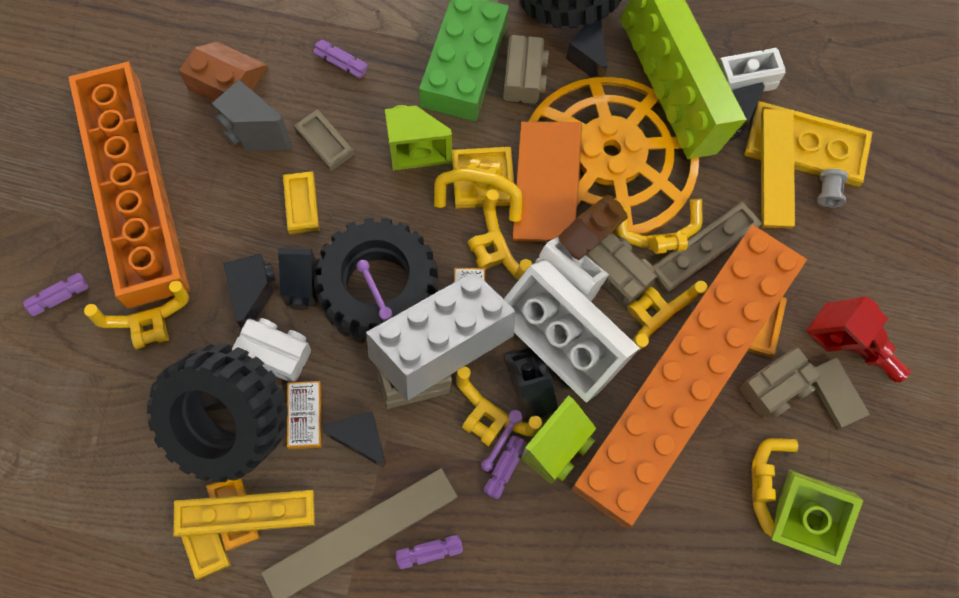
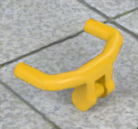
(481, 173)
(495, 238)
(664, 242)
(664, 310)
(141, 319)
(491, 411)
(762, 478)

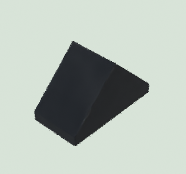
(588, 50)
(358, 435)

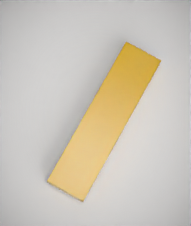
(777, 169)
(244, 513)

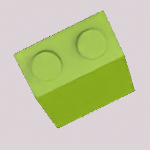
(417, 138)
(559, 441)
(815, 517)

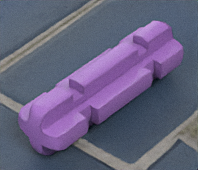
(340, 58)
(55, 294)
(505, 467)
(429, 552)

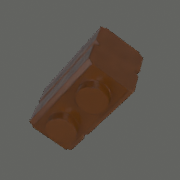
(592, 226)

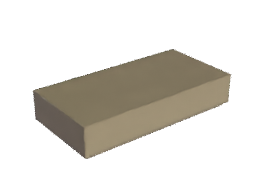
(324, 140)
(839, 394)

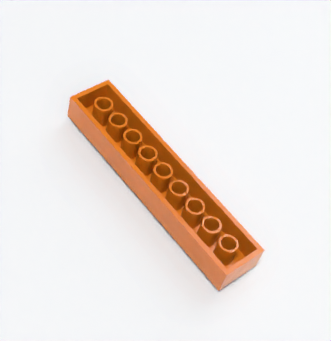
(688, 377)

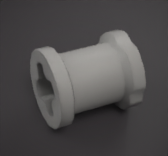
(832, 188)

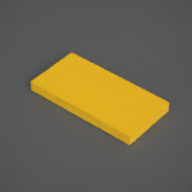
(818, 144)

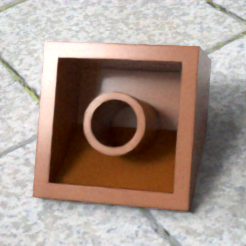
(217, 67)

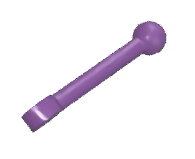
(385, 313)
(515, 418)

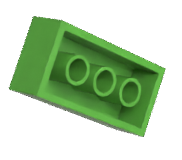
(464, 57)

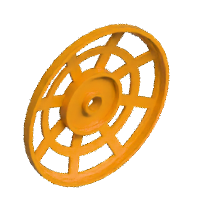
(632, 148)

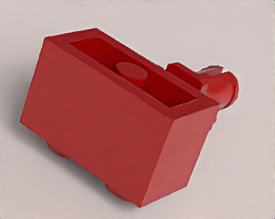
(858, 327)

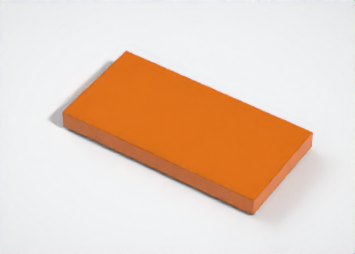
(548, 179)

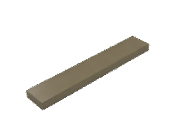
(359, 535)

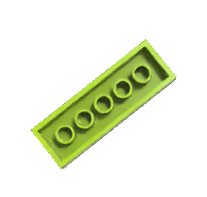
(683, 74)

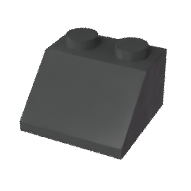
(250, 120)

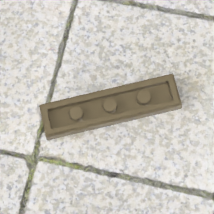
(705, 247)

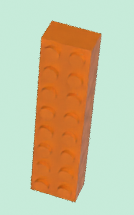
(127, 185)

